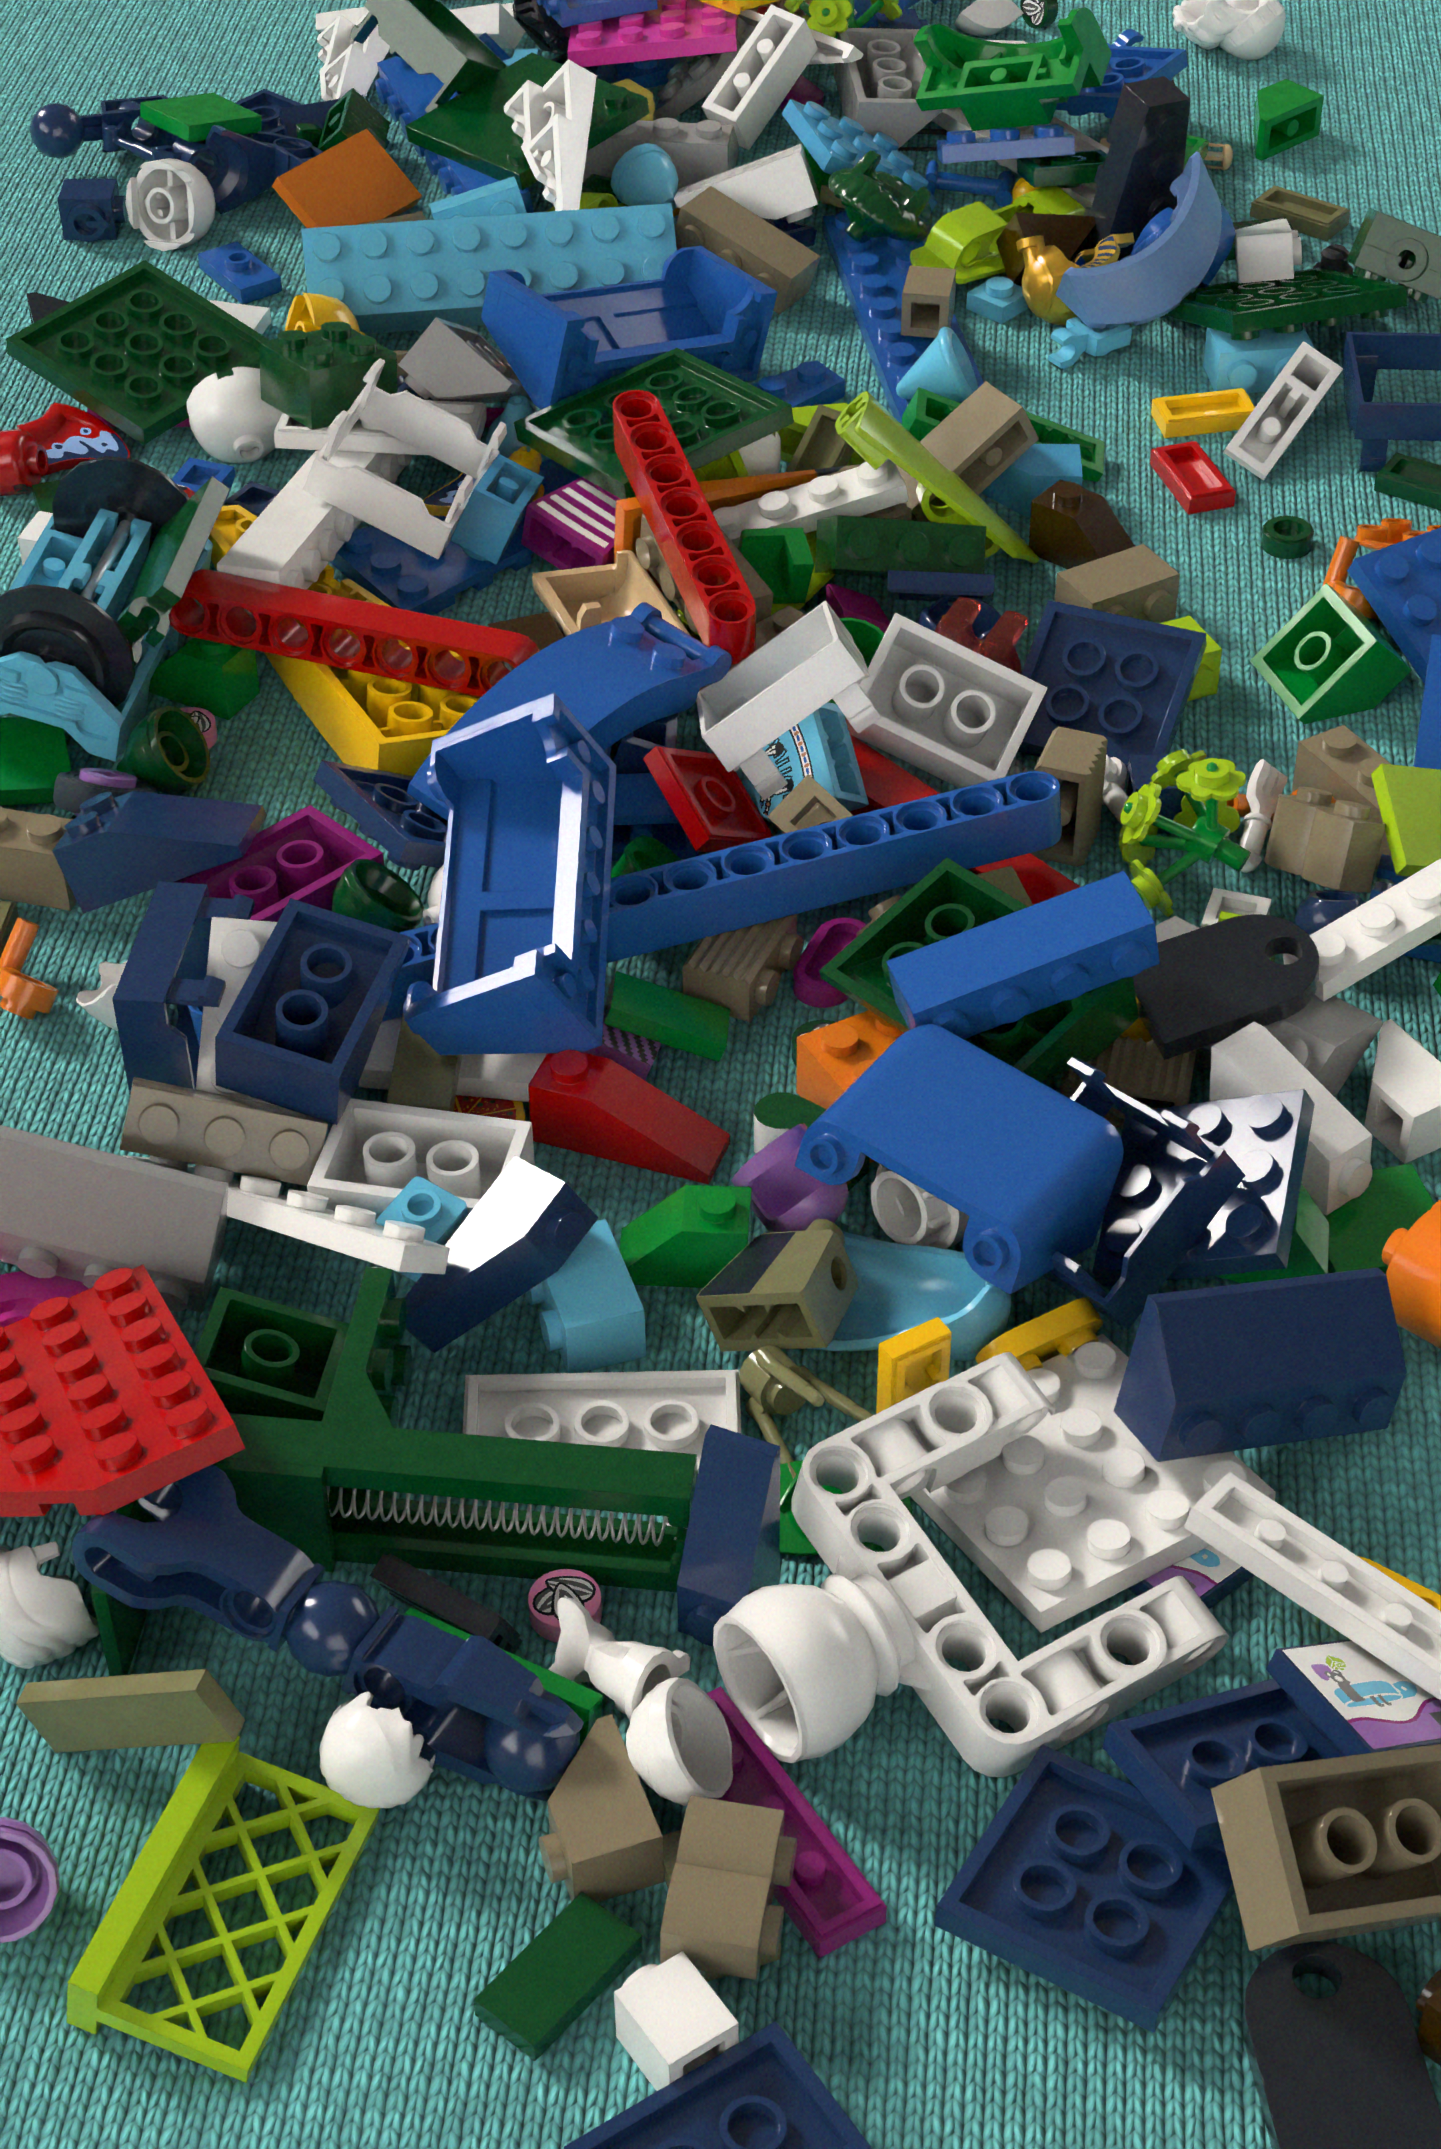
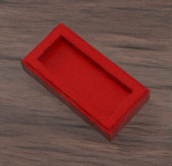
(1192, 477)

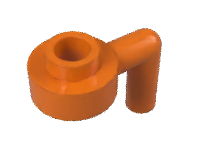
(1337, 576)
(21, 992)

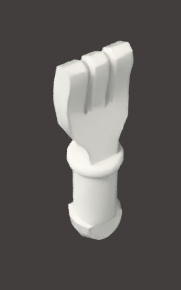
(1262, 795)

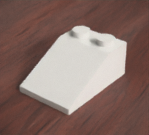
(767, 187)

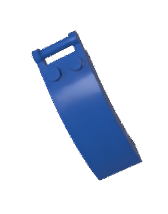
(607, 677)

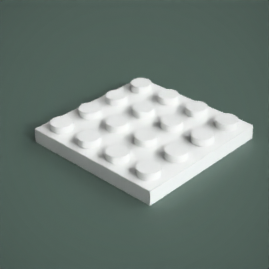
(1077, 1498)

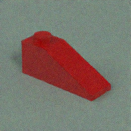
(615, 1115)

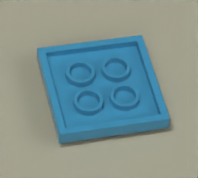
(844, 142)

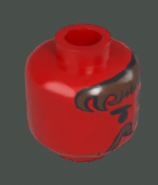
(20, 462)

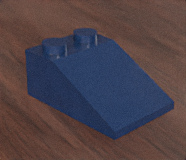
(145, 838)
(309, 1011)

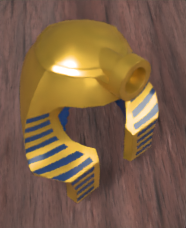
(1047, 265)

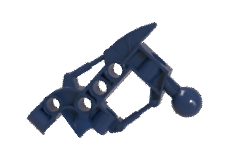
(232, 162)

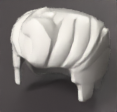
(39, 1613)

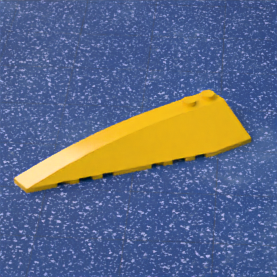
(360, 715)

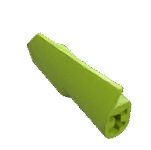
(968, 235)
(881, 437)

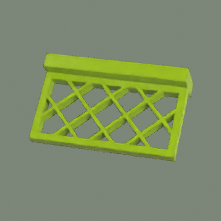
(156, 1891)

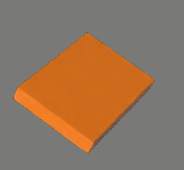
(347, 185)

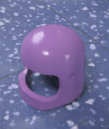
(784, 1194)

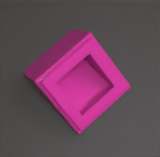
(852, 604)

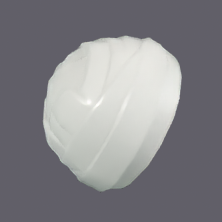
(680, 1743)

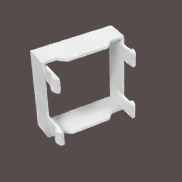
(383, 502)
(779, 689)

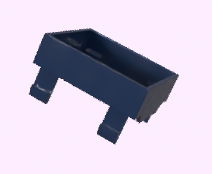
(1387, 420)
(165, 969)
(1172, 1227)

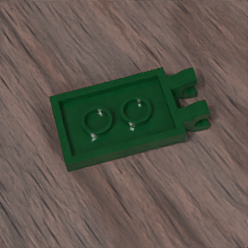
(170, 567)

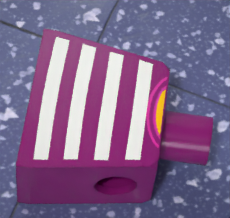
(572, 526)

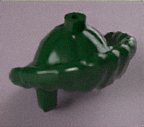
(881, 202)

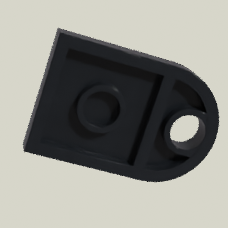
(1224, 980)
(1337, 2065)

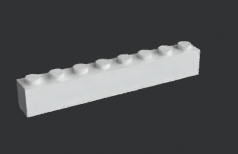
(300, 531)

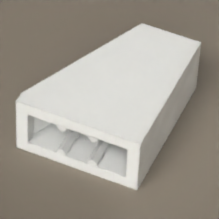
(1338, 1144)

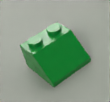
(1330, 660)

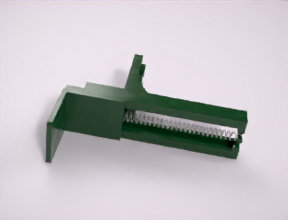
(338, 1480)

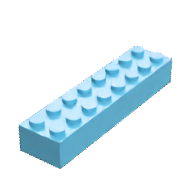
(440, 268)

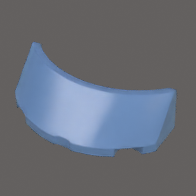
(1160, 274)

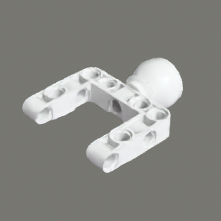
(814, 1658)

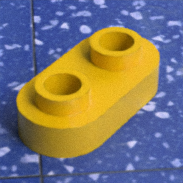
(1047, 1335)

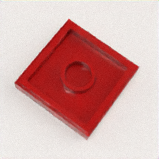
(706, 799)

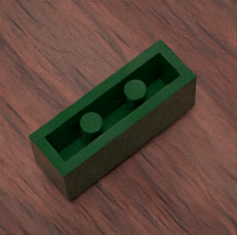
(878, 544)

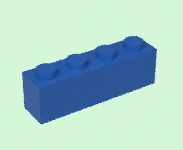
(1027, 959)

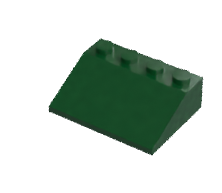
(954, 902)

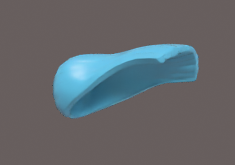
(912, 1285)

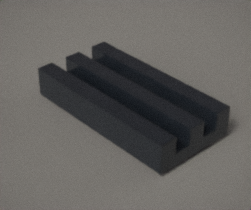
(443, 1602)

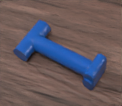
(1000, 187)

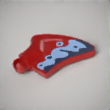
(73, 437)

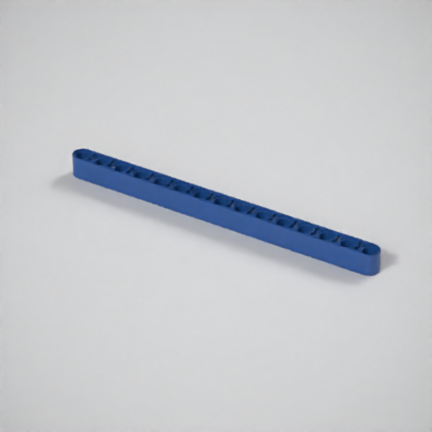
(801, 870)

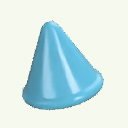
(941, 370)

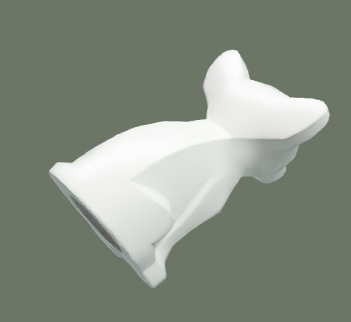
(617, 1669)

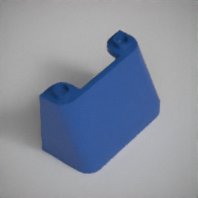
(981, 1139)

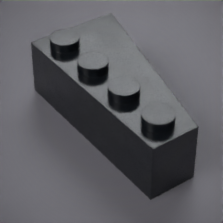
(1142, 160)

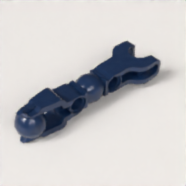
(272, 1593)

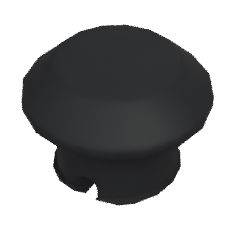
(1335, 259)

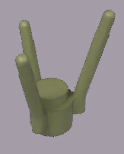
(783, 1388)

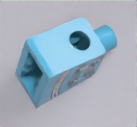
(819, 748)

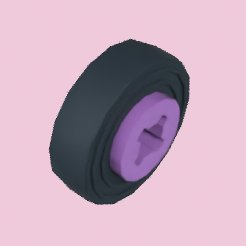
(76, 787)

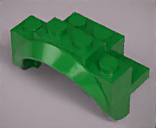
(1010, 81)

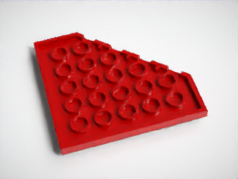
(103, 1401)

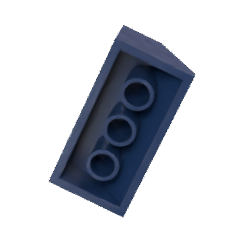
(1263, 1364)

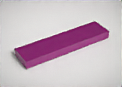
(827, 1891)

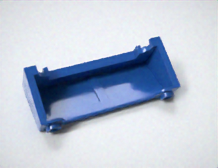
(592, 334)
(520, 887)

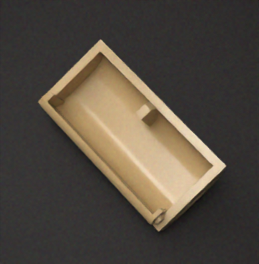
(600, 593)

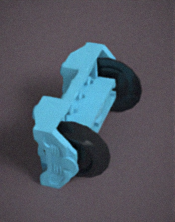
(58, 623)

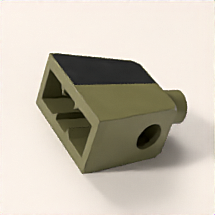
(782, 1291)

